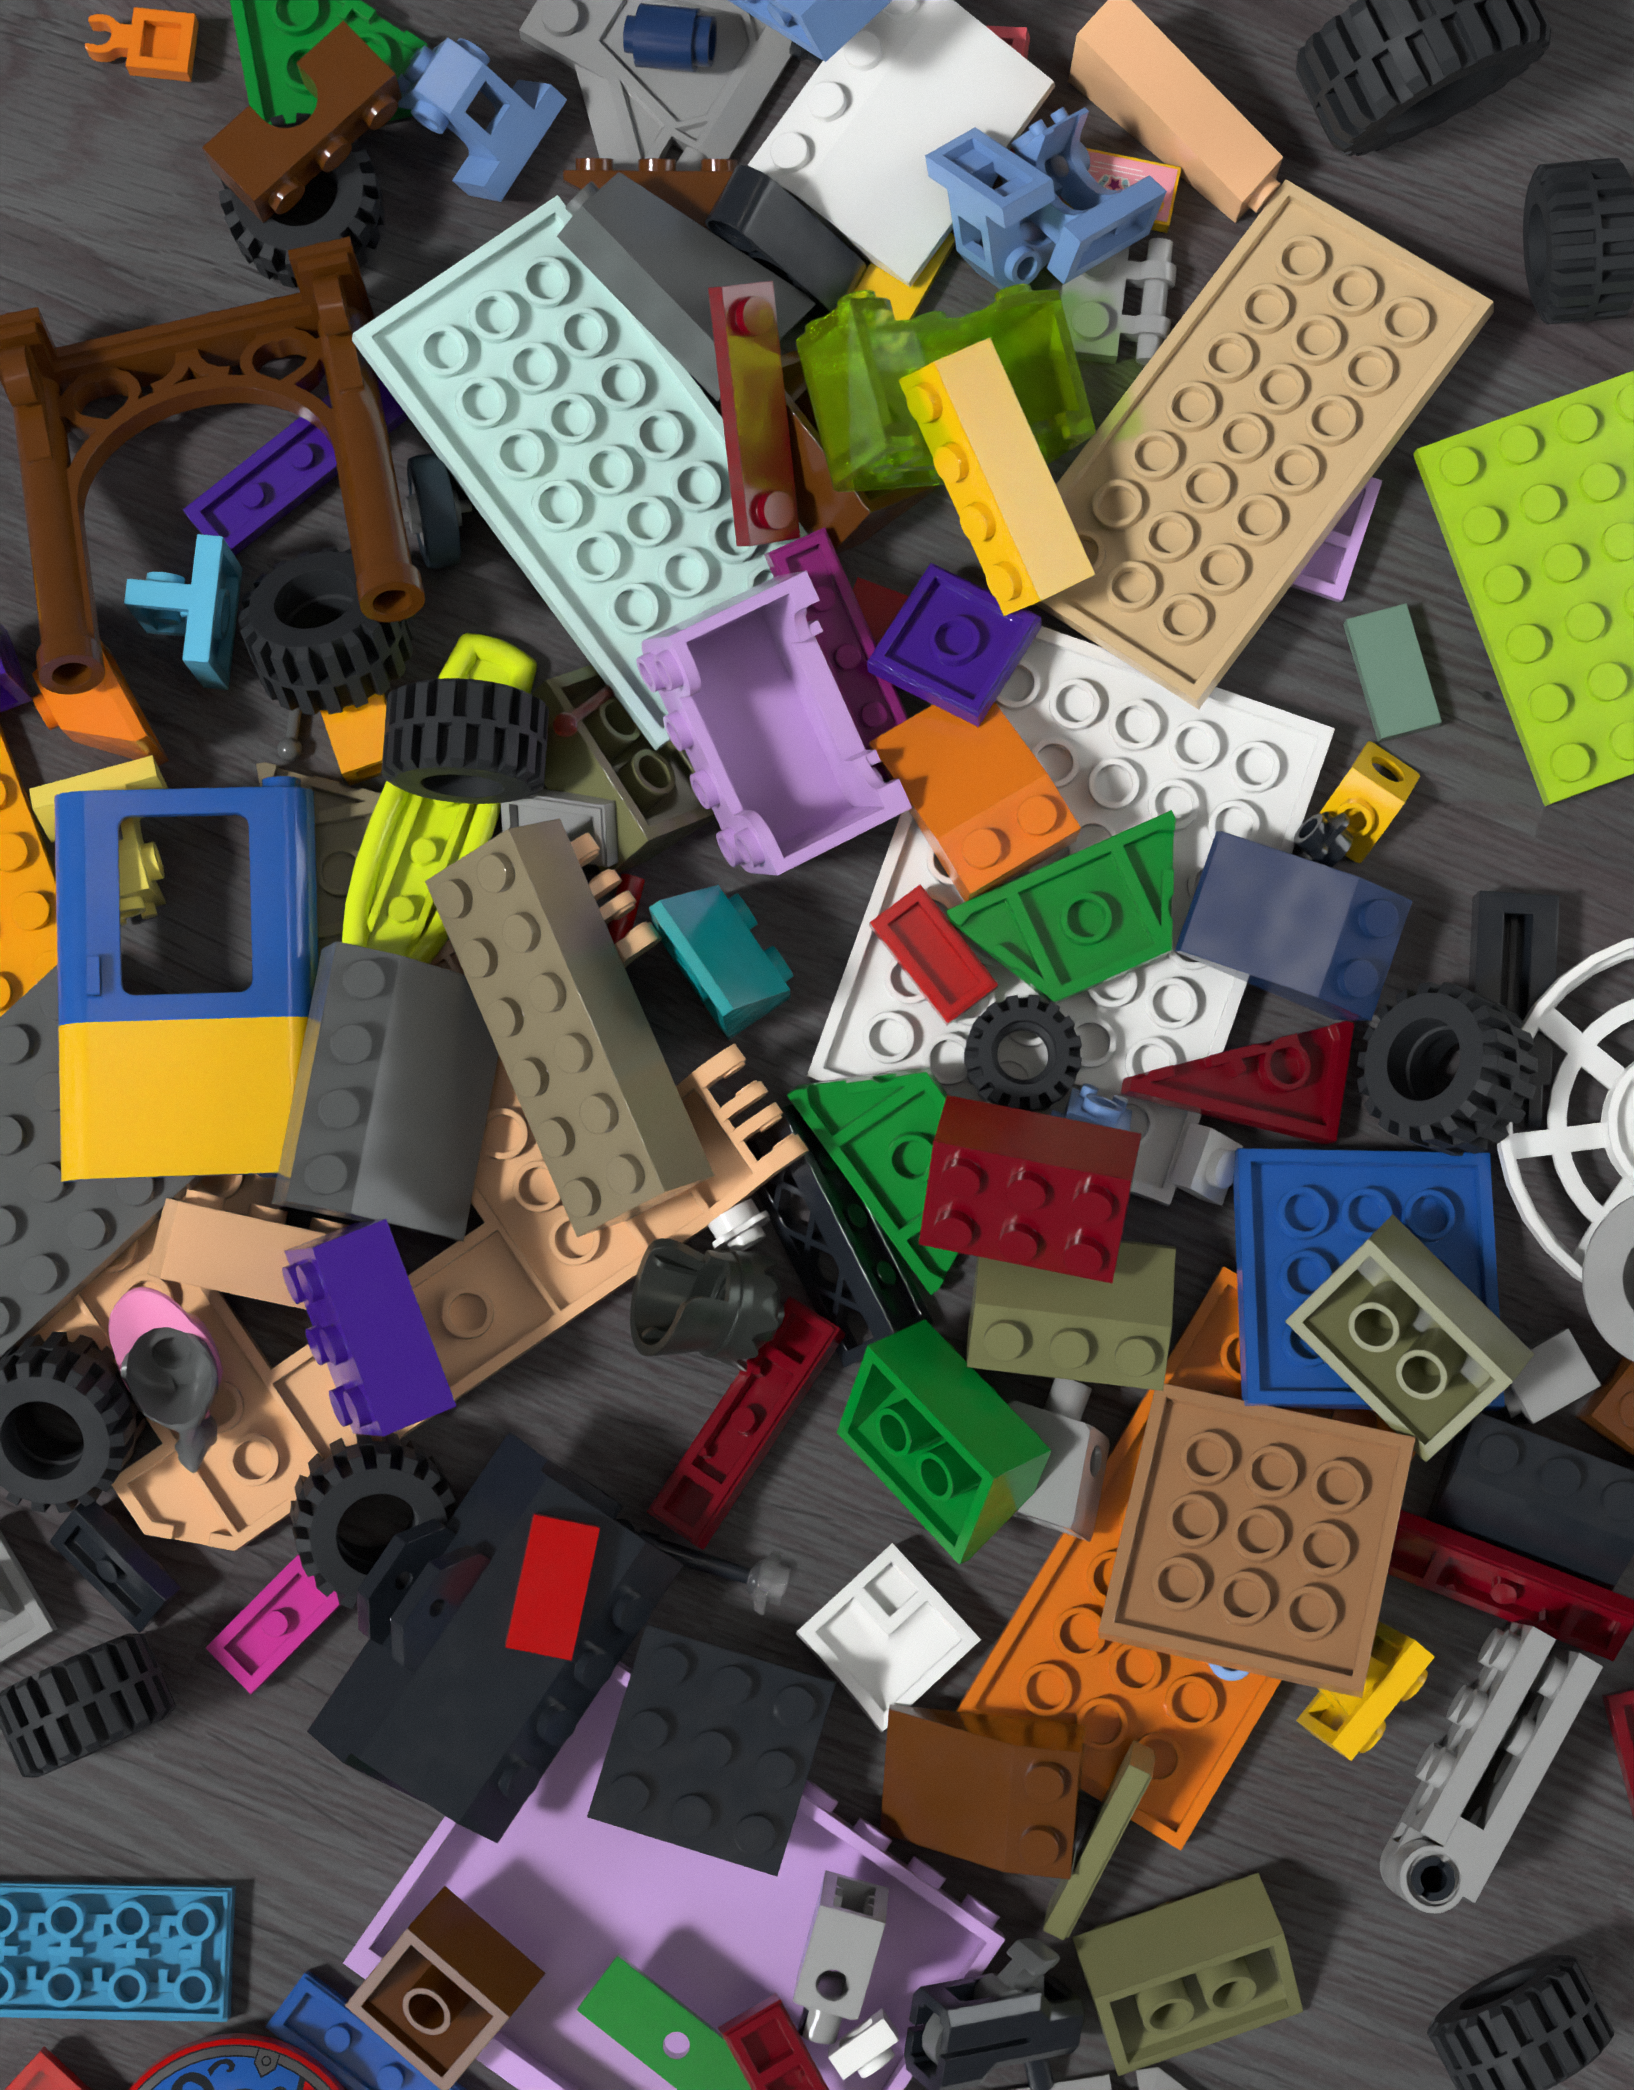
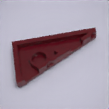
(1274, 1085)

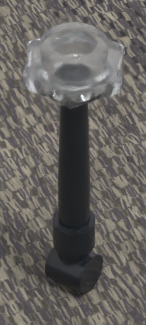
(765, 1580)

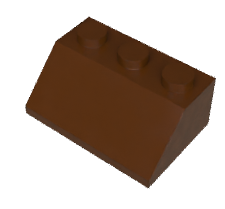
(847, 516)

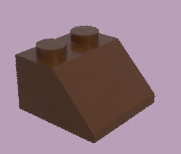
(445, 1989)

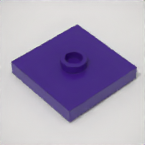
(953, 645)

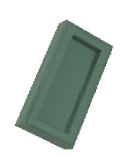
(1392, 673)

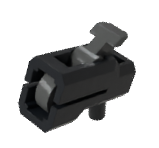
(994, 2023)

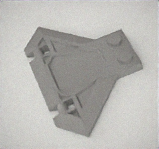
(646, 109)

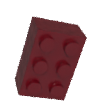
(1029, 1188)

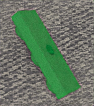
(640, 2017)

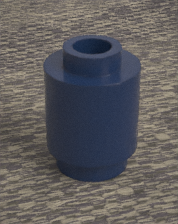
(670, 37)

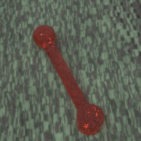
(566, 723)

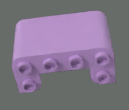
(767, 728)

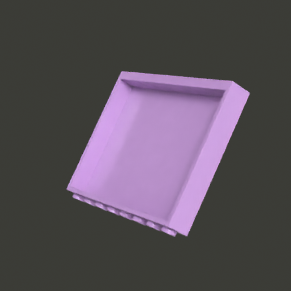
(693, 1923)

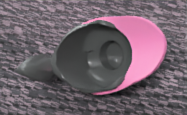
(168, 1368)

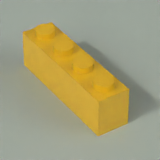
(996, 476)

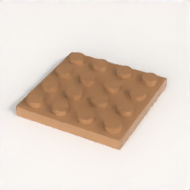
(1258, 1539)

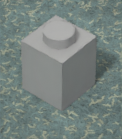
(1550, 1379)

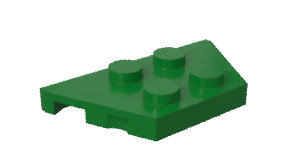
(1081, 914)
(883, 1143)

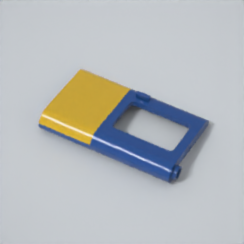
(181, 1076)

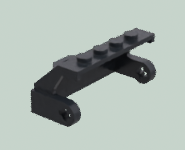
(436, 1691)

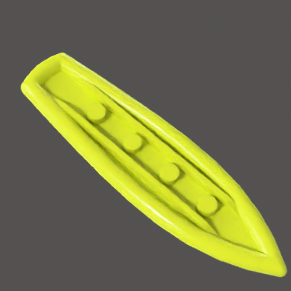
(420, 836)

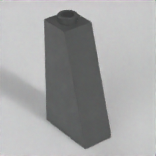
(663, 269)

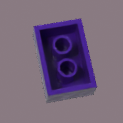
(367, 1329)

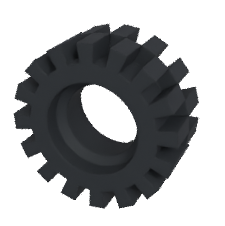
(1031, 1016)

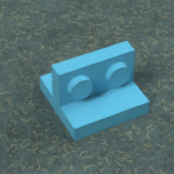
(198, 611)

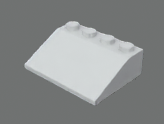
(881, 104)

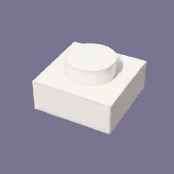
(1205, 1164)
(865, 2046)

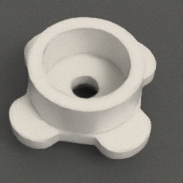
(739, 1227)

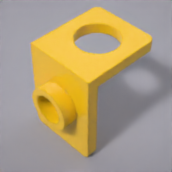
(1370, 798)

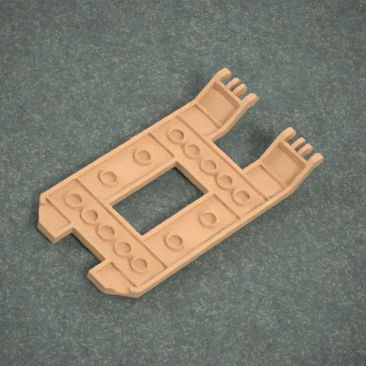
(479, 1298)

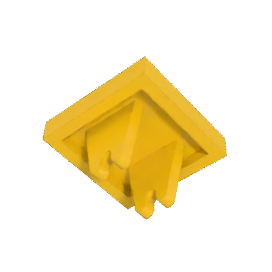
(1357, 1723)

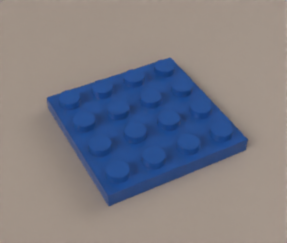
(1314, 1208)

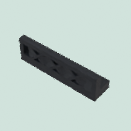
(869, 1265)

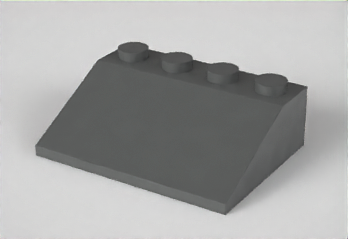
(388, 1094)

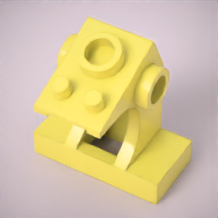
(138, 862)

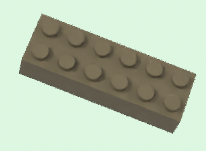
(568, 1026)

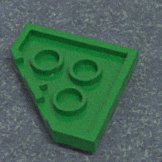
(280, 32)

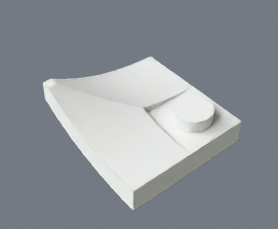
(887, 1636)

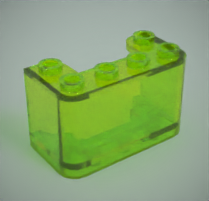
(862, 352)

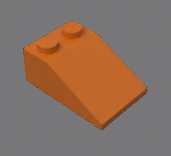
(977, 796)

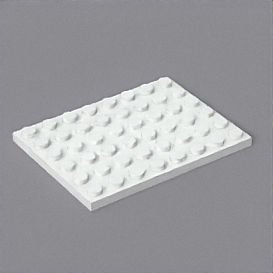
(1118, 758)

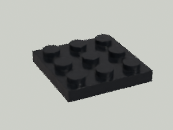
(711, 1749)

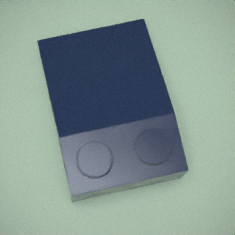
(1294, 927)

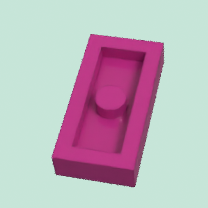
(272, 1626)

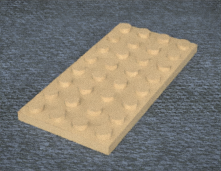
(1253, 436)

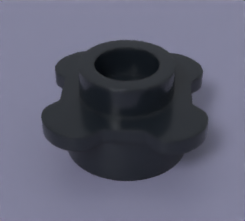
(1323, 839)

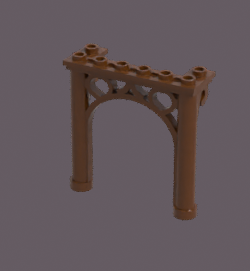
(191, 369)

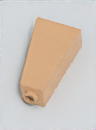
(1173, 109)

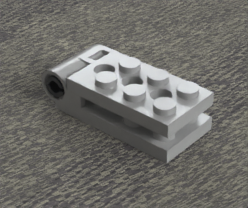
(1464, 1849)

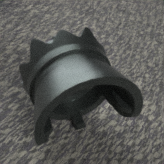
(704, 1303)

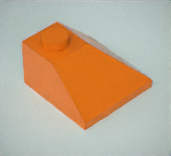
(103, 716)

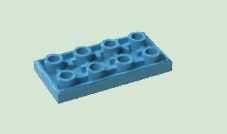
(116, 1951)

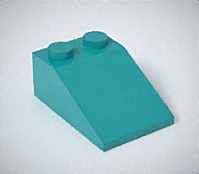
(721, 957)

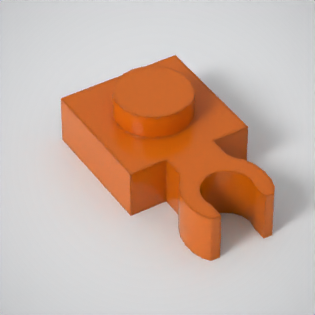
(155, 43)

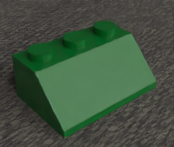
(941, 1439)

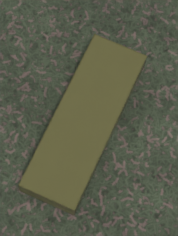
(1100, 1840)

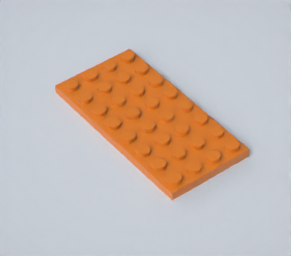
(1061, 1671)

